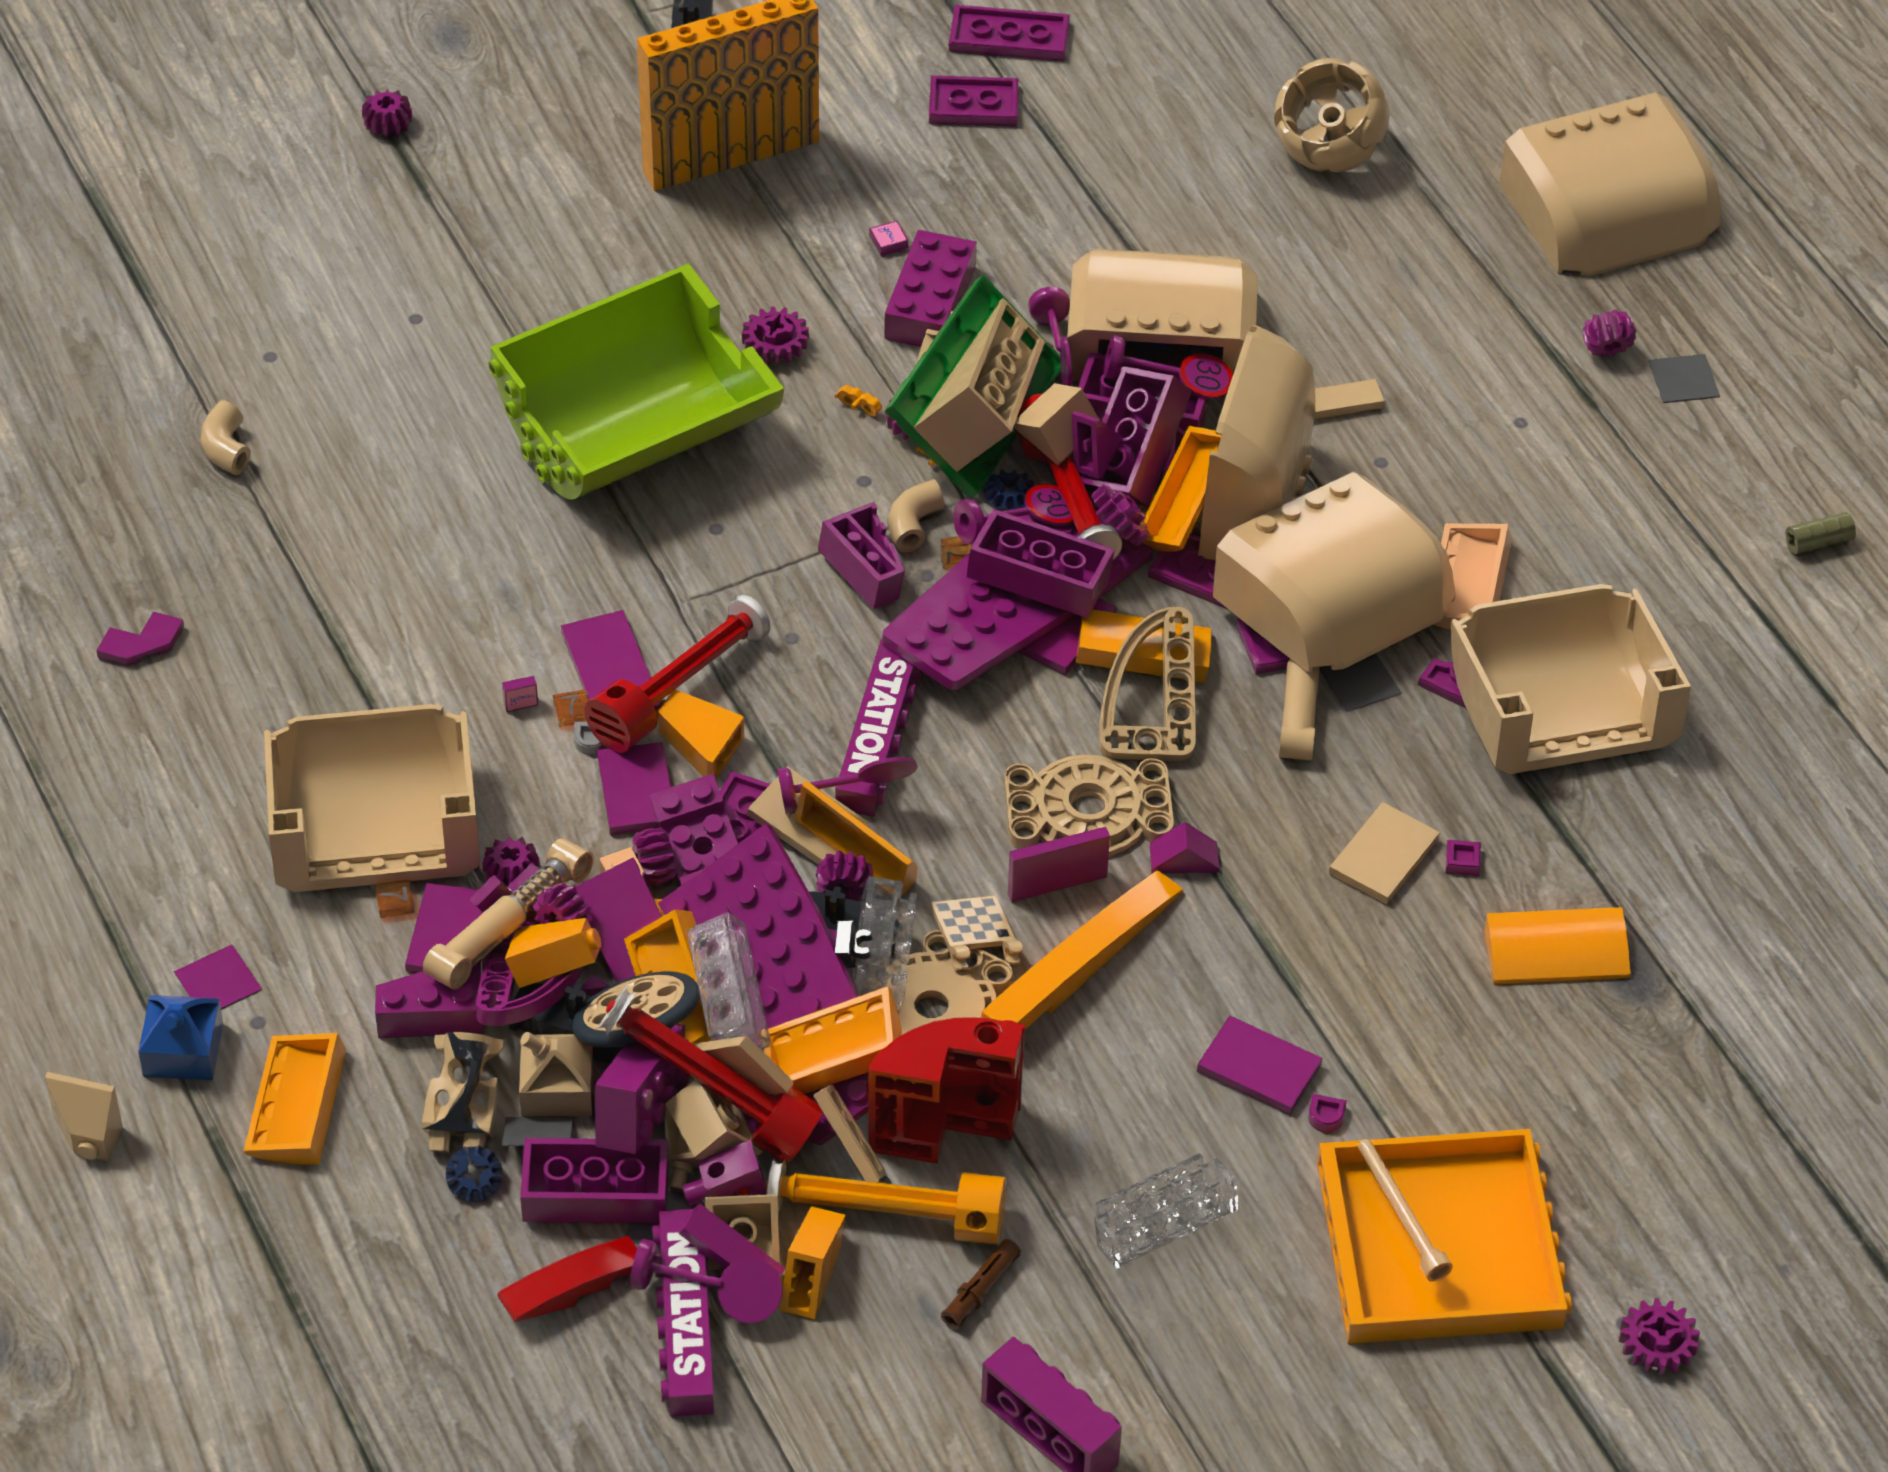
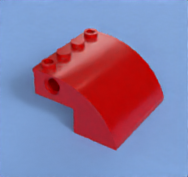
(940, 1081)

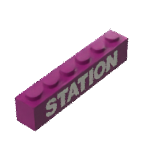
(878, 727)
(685, 1321)

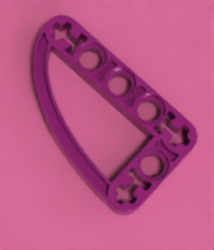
(498, 986)

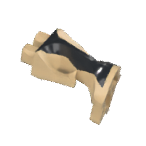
(461, 1114)

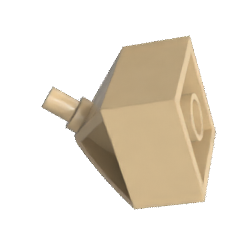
(555, 1076)
(700, 1126)

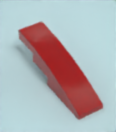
(565, 1280)

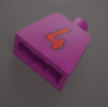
(728, 1174)

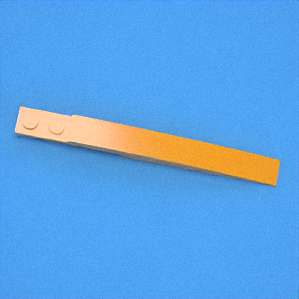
(1083, 952)

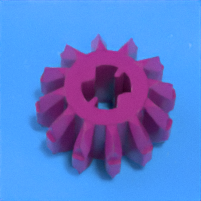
(386, 113)
(1609, 333)
(654, 855)
(509, 859)
(844, 871)
(561, 904)

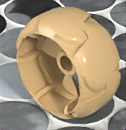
(1350, 132)

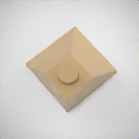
(85, 1114)

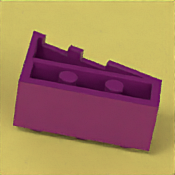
(862, 554)
(426, 1007)

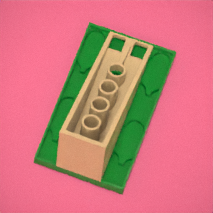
(972, 385)

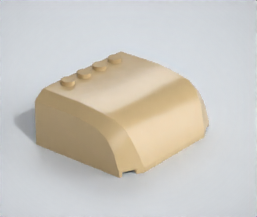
(1612, 185)
(1160, 301)
(1263, 437)
(1335, 574)
(1568, 678)
(370, 798)

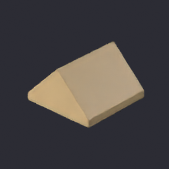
(1049, 420)
(750, 1216)

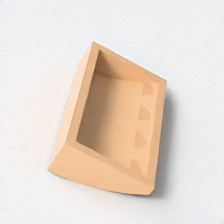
(1478, 565)

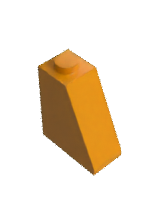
(700, 731)
(551, 950)
(811, 1262)

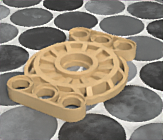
(1110, 781)
(963, 990)

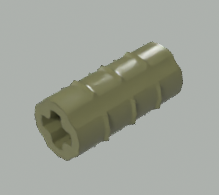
(1820, 533)

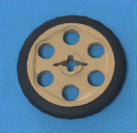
(661, 994)

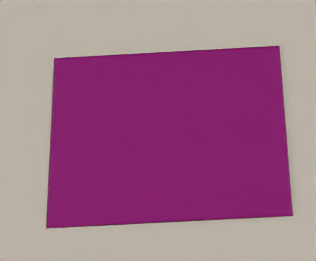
(219, 976)

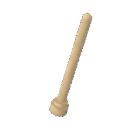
(1434, 1263)

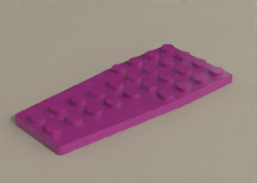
(971, 626)
(786, 939)

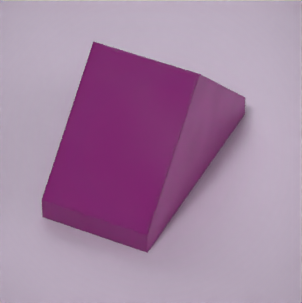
(1093, 444)
(1184, 851)

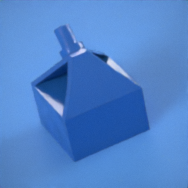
(180, 1037)

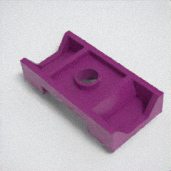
(693, 816)

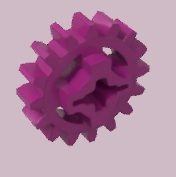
(776, 335)
(1121, 513)
(1659, 1336)

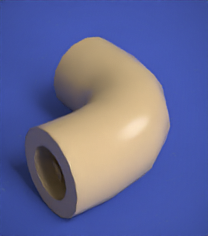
(217, 438)
(908, 510)

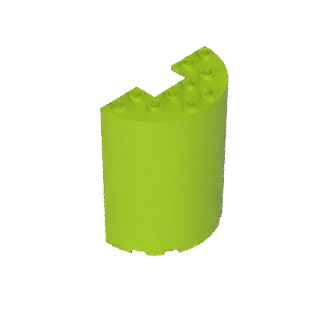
(628, 383)

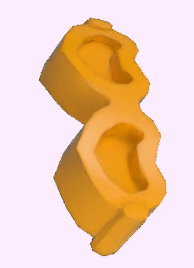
(855, 397)

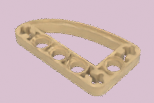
(1163, 736)

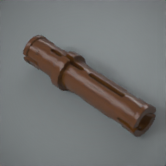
(972, 1294)

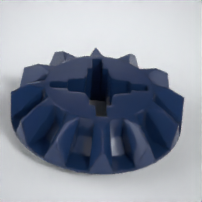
(1007, 499)
(465, 1187)

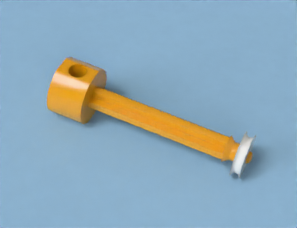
(975, 1207)

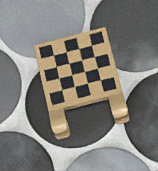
(974, 925)

